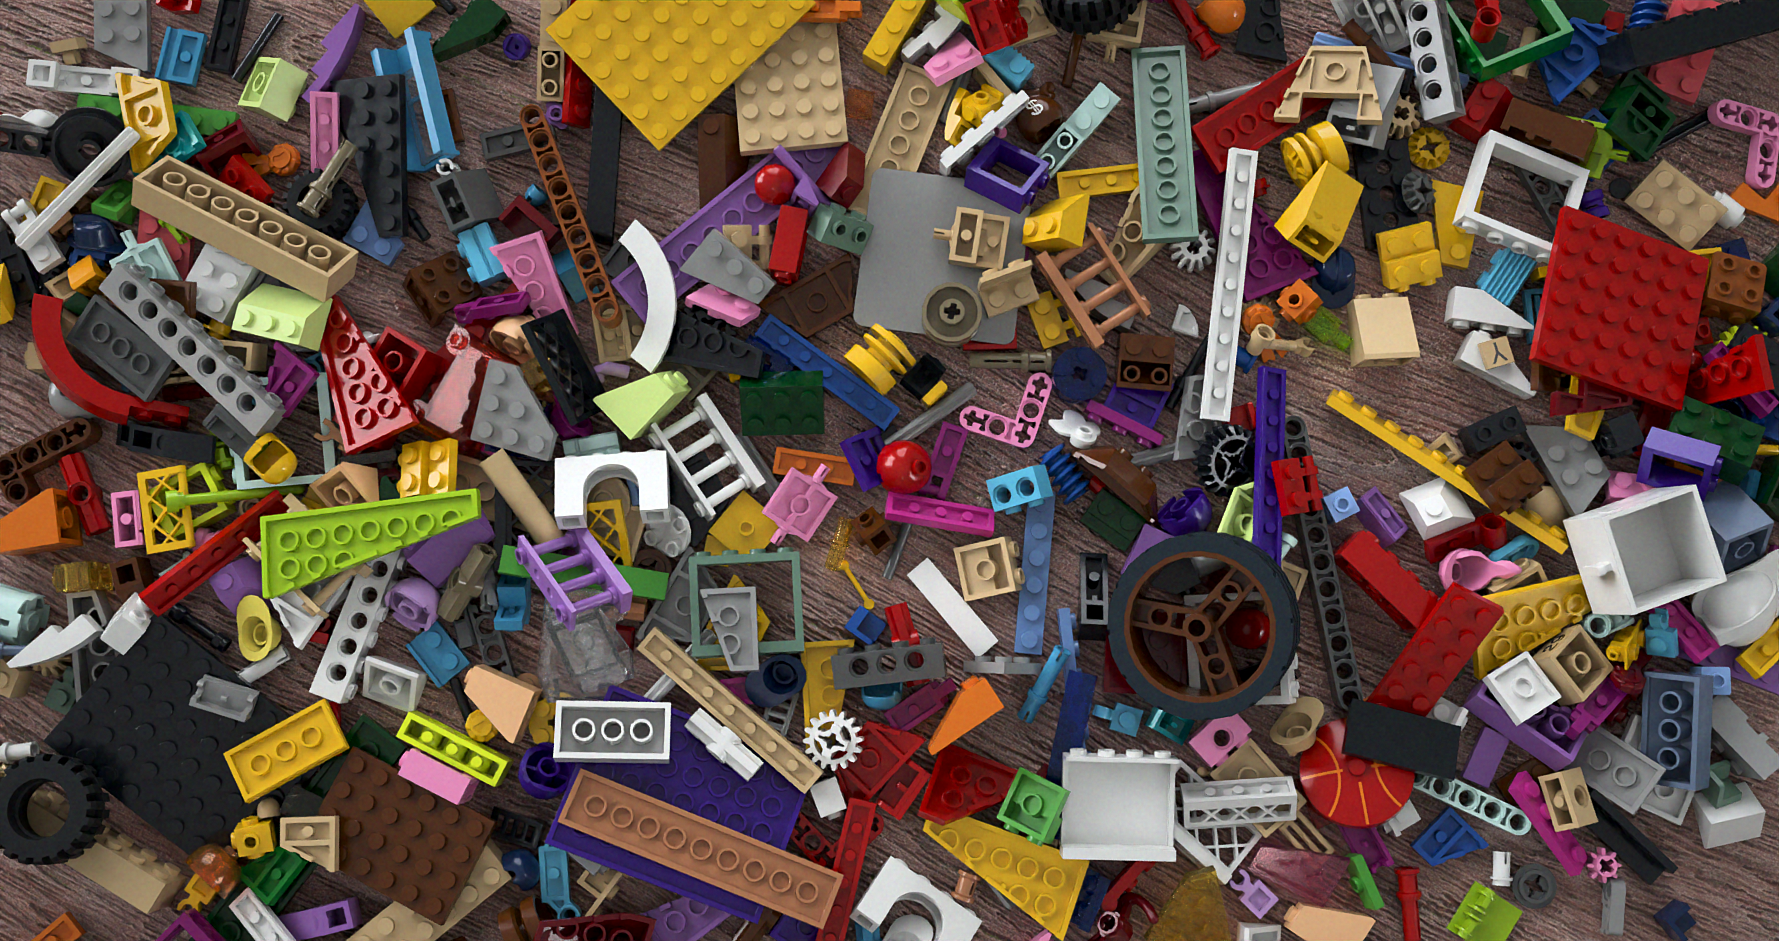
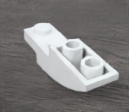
(934, 35)

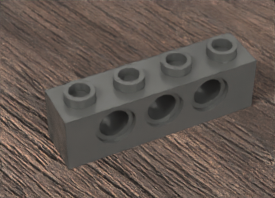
(847, 676)

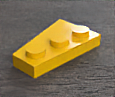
(1451, 241)

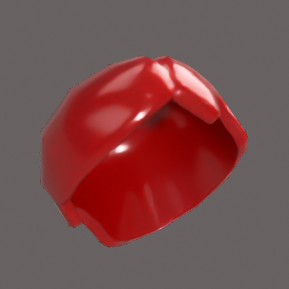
(774, 184)
(1248, 628)

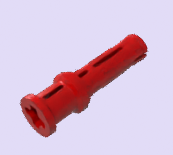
(1197, 33)
(1409, 896)

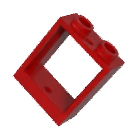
(789, 245)

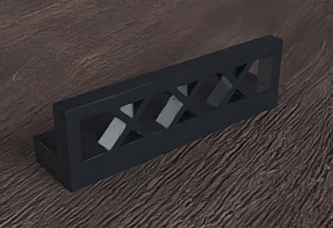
(1627, 841)

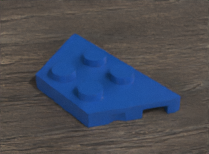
(1573, 65)

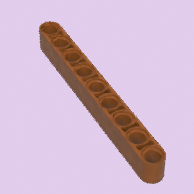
(562, 206)

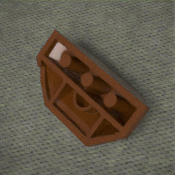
(1123, 477)

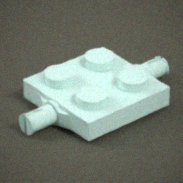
(150, 256)

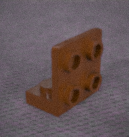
(440, 287)

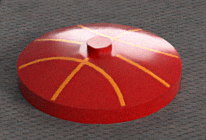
(1350, 788)

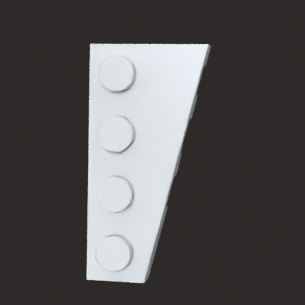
(981, 136)

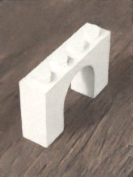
(579, 474)
(898, 883)

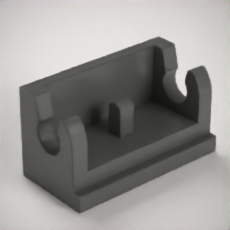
(229, 430)

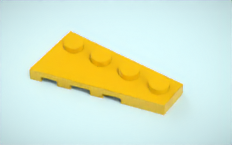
(819, 688)

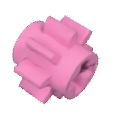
(1609, 863)

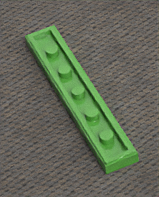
(643, 582)

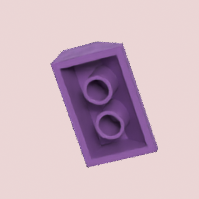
(443, 552)

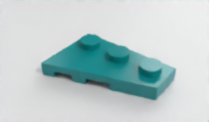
(185, 143)

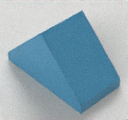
(570, 277)

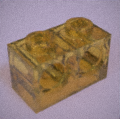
(82, 577)

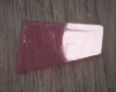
(1300, 870)

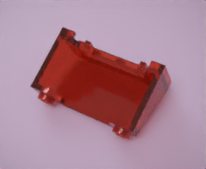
(457, 397)

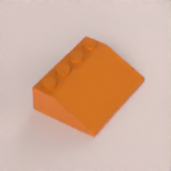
(969, 708)

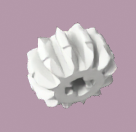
(1201, 256)

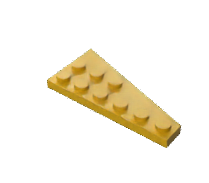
(1529, 619)

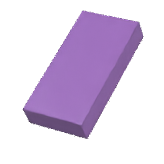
(1485, 757)

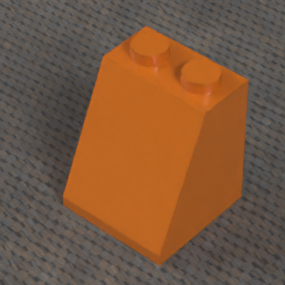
(41, 525)

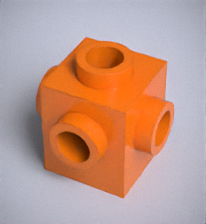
(1298, 302)

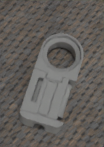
(1613, 906)

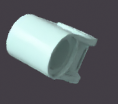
(1605, 623)

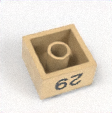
(1573, 664)

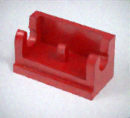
(902, 788)

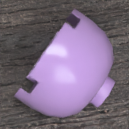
(414, 603)

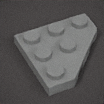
(512, 414)

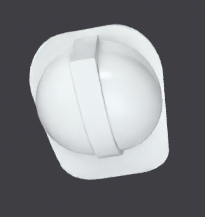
(1743, 605)

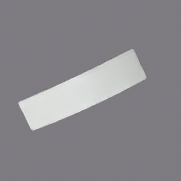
(74, 79)

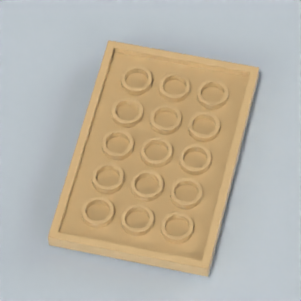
(793, 94)

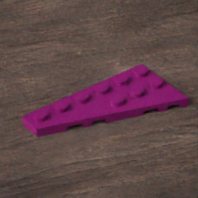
(1270, 257)

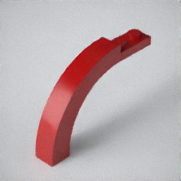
(78, 385)

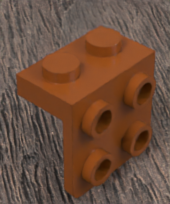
(1733, 288)

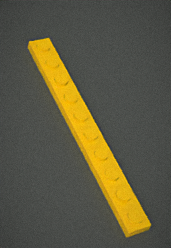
(1438, 464)

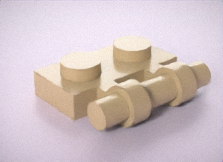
(742, 238)

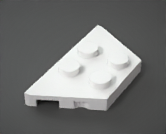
(297, 619)

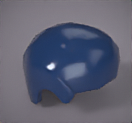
(525, 867)

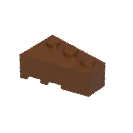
(1550, 131)

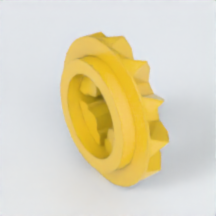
(1423, 158)

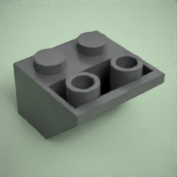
(467, 199)

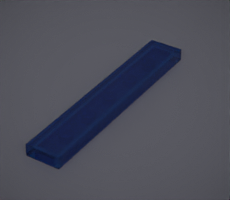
(1071, 722)

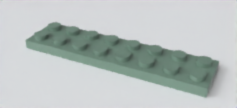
(1164, 145)

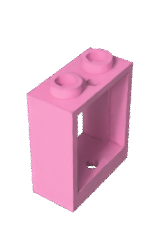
(437, 776)

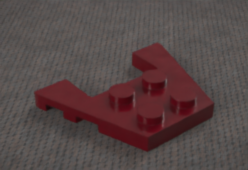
(1589, 399)

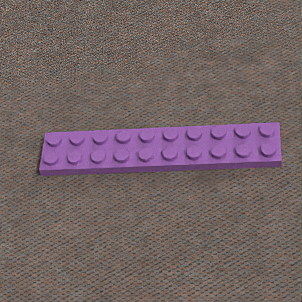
(733, 206)

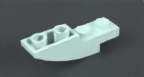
(1078, 128)

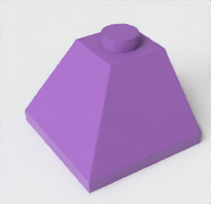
(237, 581)

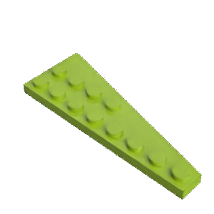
(327, 541)

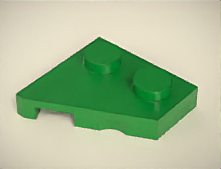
(272, 874)

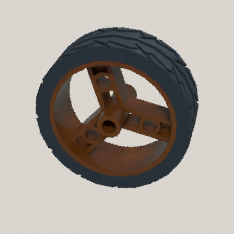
(1132, 611)

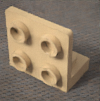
(1007, 288)

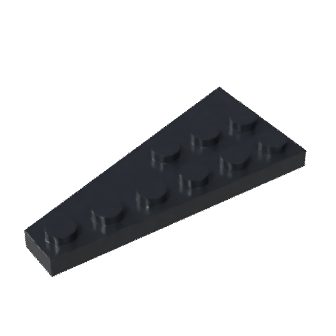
(376, 124)

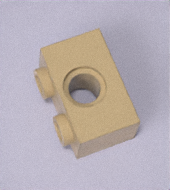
(1568, 799)

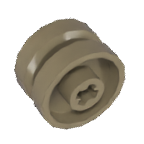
(951, 298)

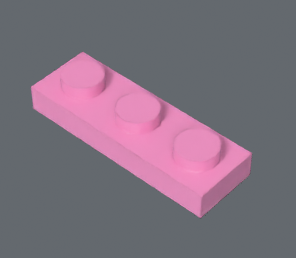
(324, 127)

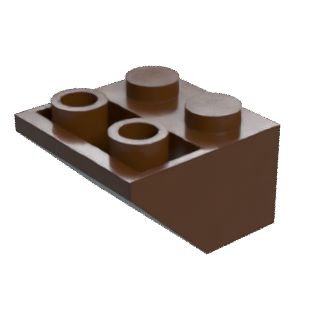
(1144, 362)

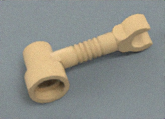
(1264, 338)

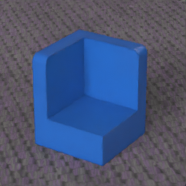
(865, 625)

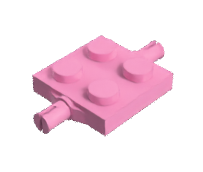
(799, 504)

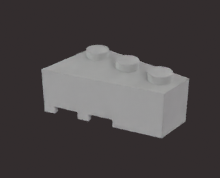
(1739, 743)

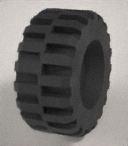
(1088, 15)
(84, 815)

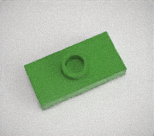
(1363, 882)

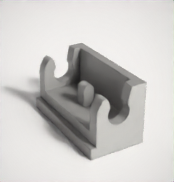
(224, 698)

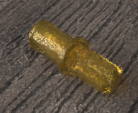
(839, 544)

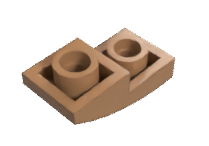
(64, 225)

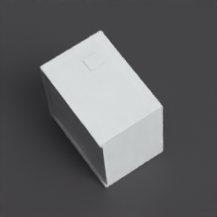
(1645, 550)

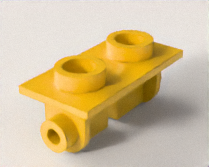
(1627, 644)

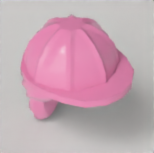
(1473, 569)

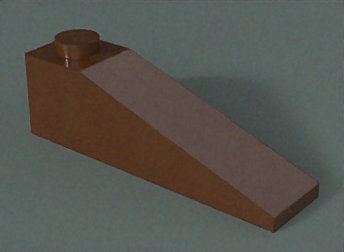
(718, 155)

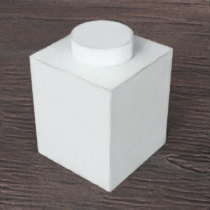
(829, 797)

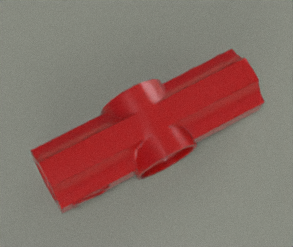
(91, 510)
(903, 629)

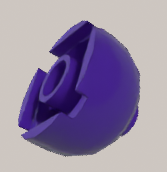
(1186, 515)
(543, 776)

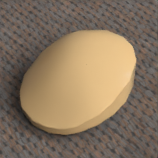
(1548, 506)

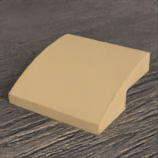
(617, 343)

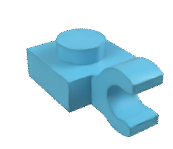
(1661, 638)
(1122, 717)

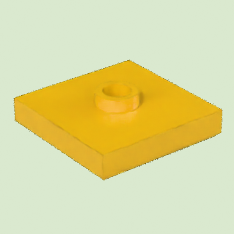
(744, 526)

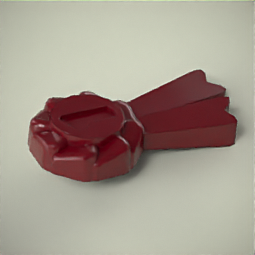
(1631, 680)

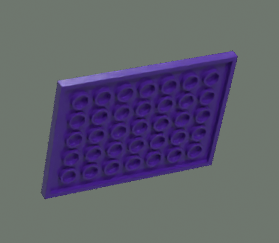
(698, 784)

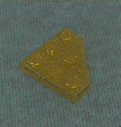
(1193, 911)

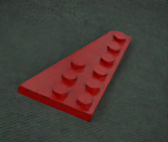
(361, 389)

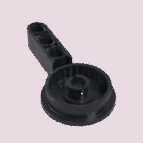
(65, 142)

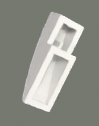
(58, 642)

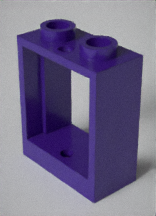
(998, 190)
(1684, 450)

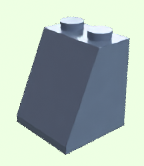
(1737, 526)

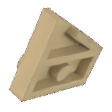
(313, 839)

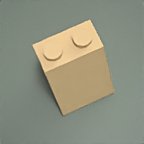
(1381, 331)

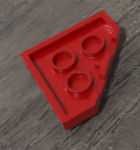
(963, 785)

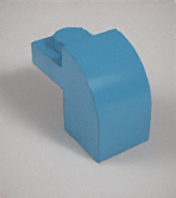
(514, 603)

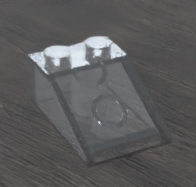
(593, 651)

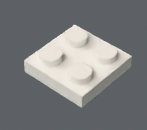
(1521, 688)

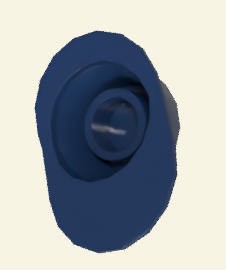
(95, 234)
(1335, 279)
(776, 680)

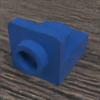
(99, 257)

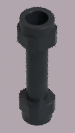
(182, 614)

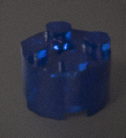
(1085, 361)

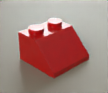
(1484, 108)

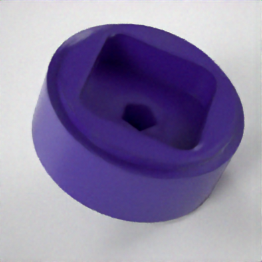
(516, 46)

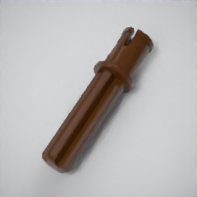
(1361, 38)

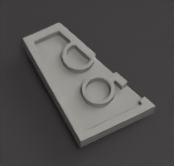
(736, 626)

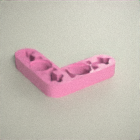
(1760, 135)
(1011, 426)

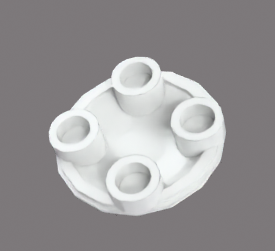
(669, 537)

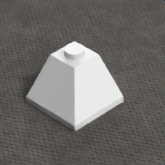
(1436, 507)

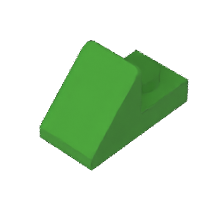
(116, 203)

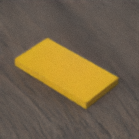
(286, 751)

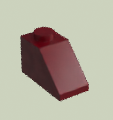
(844, 175)

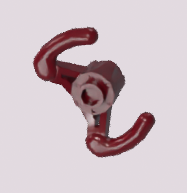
(1116, 924)

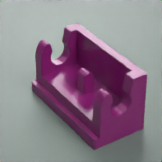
(1369, 844)

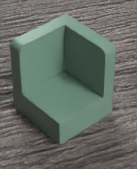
(1721, 788)

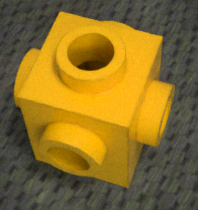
(254, 837)

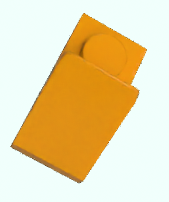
(86, 277)

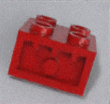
(995, 23)

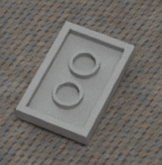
(1617, 770)

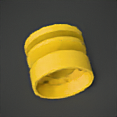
(1307, 153)
(879, 359)

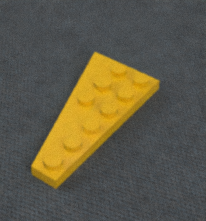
(1019, 869)

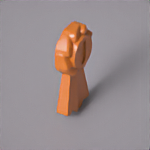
(282, 160)
(1257, 315)

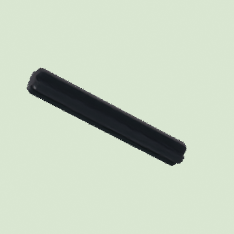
(1682, 130)

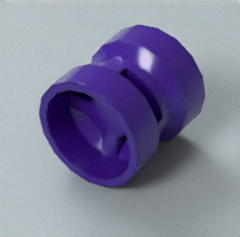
(1593, 199)

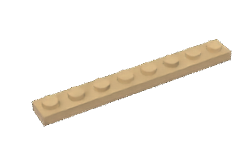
(730, 710)

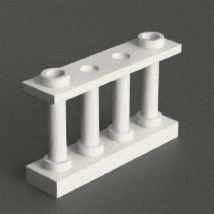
(719, 434)

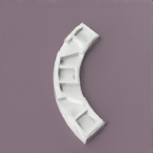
(661, 295)

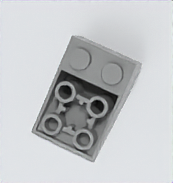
(1344, 111)

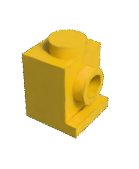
(980, 103)

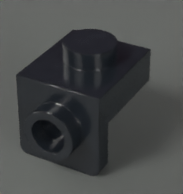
(923, 376)

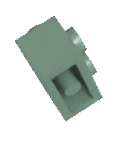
(840, 228)

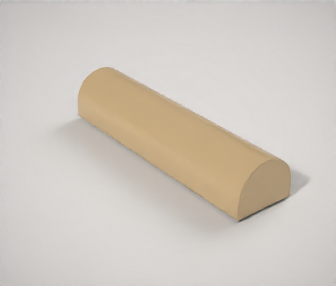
(521, 497)

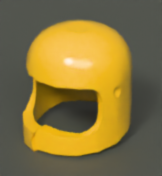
(274, 463)

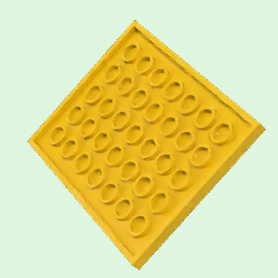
(670, 56)

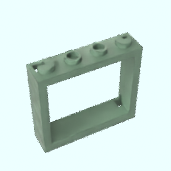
(755, 556)

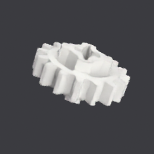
(838, 728)

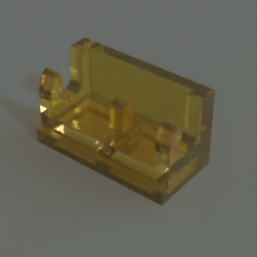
(535, 376)

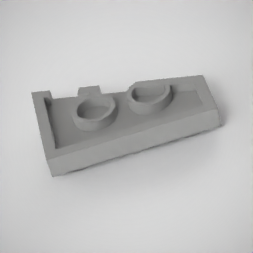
(728, 268)
(1190, 425)

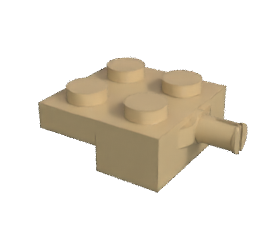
(1124, 35)
(976, 239)

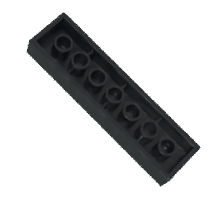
(1687, 35)

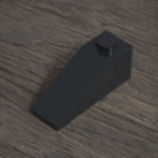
(1093, 596)

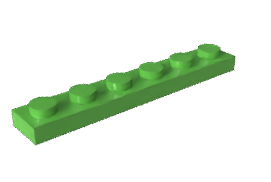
(206, 120)

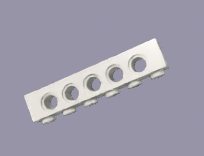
(326, 681)

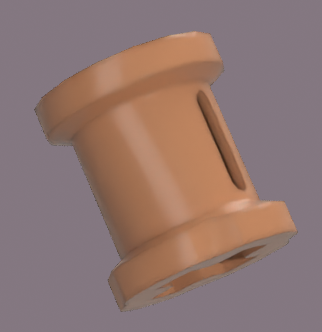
(966, 886)

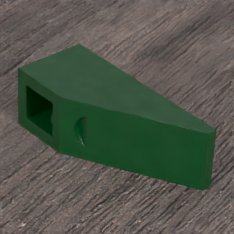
(476, 27)

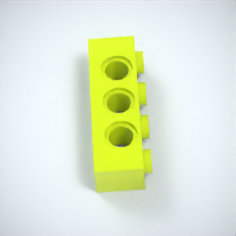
(455, 748)

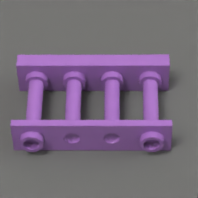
(589, 555)

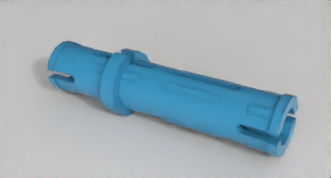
(1038, 693)

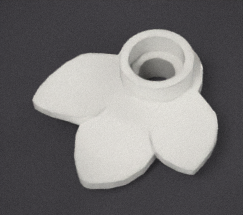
(1073, 425)

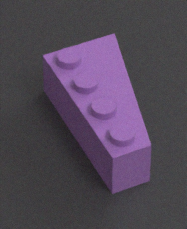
(1539, 735)

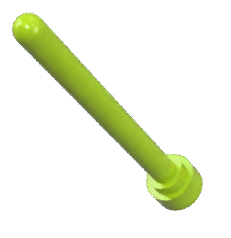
(178, 500)

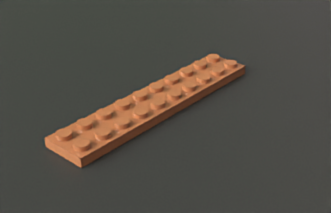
(701, 848)

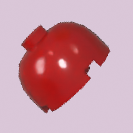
(904, 467)

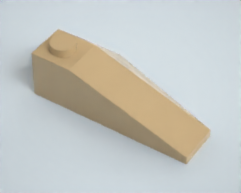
(1128, 244)

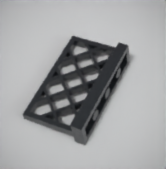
(570, 355)
(503, 512)

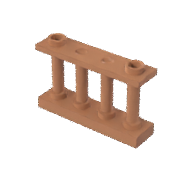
(1080, 310)

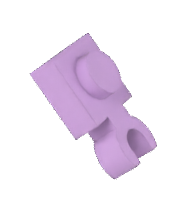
(1255, 894)

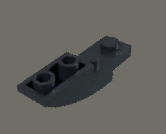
(167, 441)

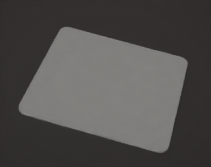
(907, 263)

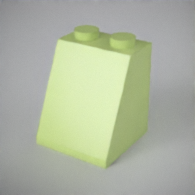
(643, 402)

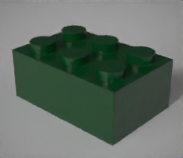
(783, 403)
(1735, 435)

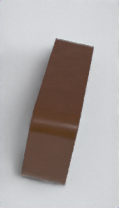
(48, 453)

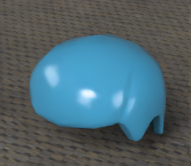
(882, 696)

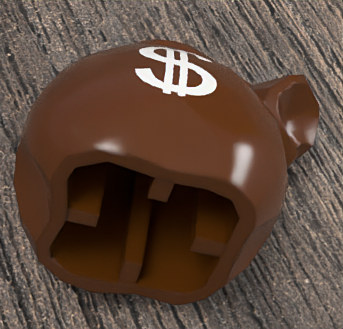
(1041, 115)

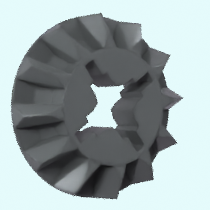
(1414, 200)
(1545, 881)

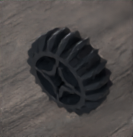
(1219, 464)

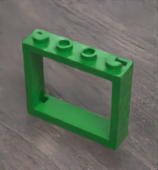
(1550, 17)

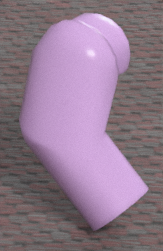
(612, 369)

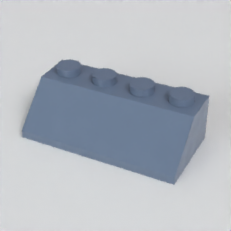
(1678, 726)

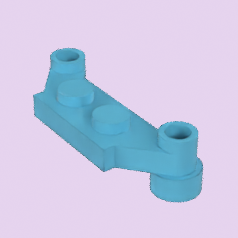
(556, 881)

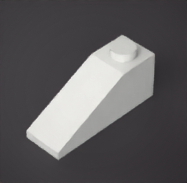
(1506, 376)

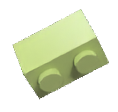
(273, 88)

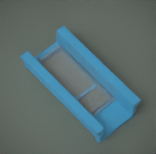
(426, 114)

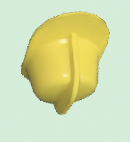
(256, 628)

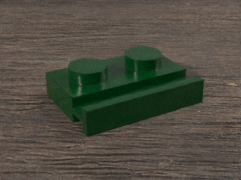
(1112, 520)

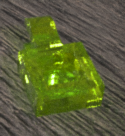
(1325, 327)

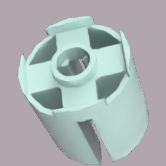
(21, 615)

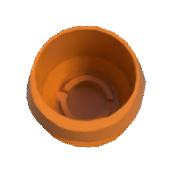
(1222, 15)

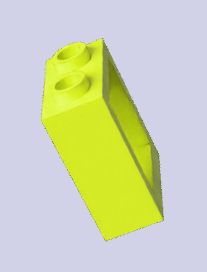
(213, 478)

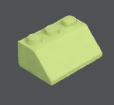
(283, 316)

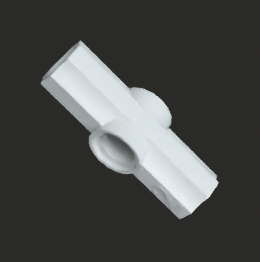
(723, 744)

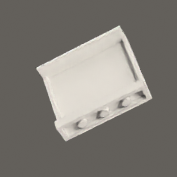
(1118, 805)

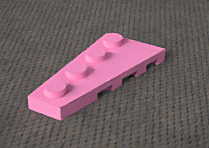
(533, 270)

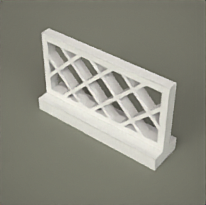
(1196, 851)

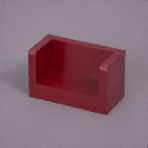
(223, 144)
(524, 219)

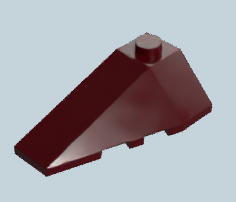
(605, 927)

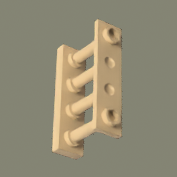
(310, 604)

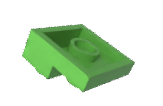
(1033, 807)

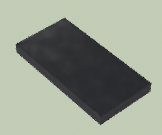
(1401, 740)

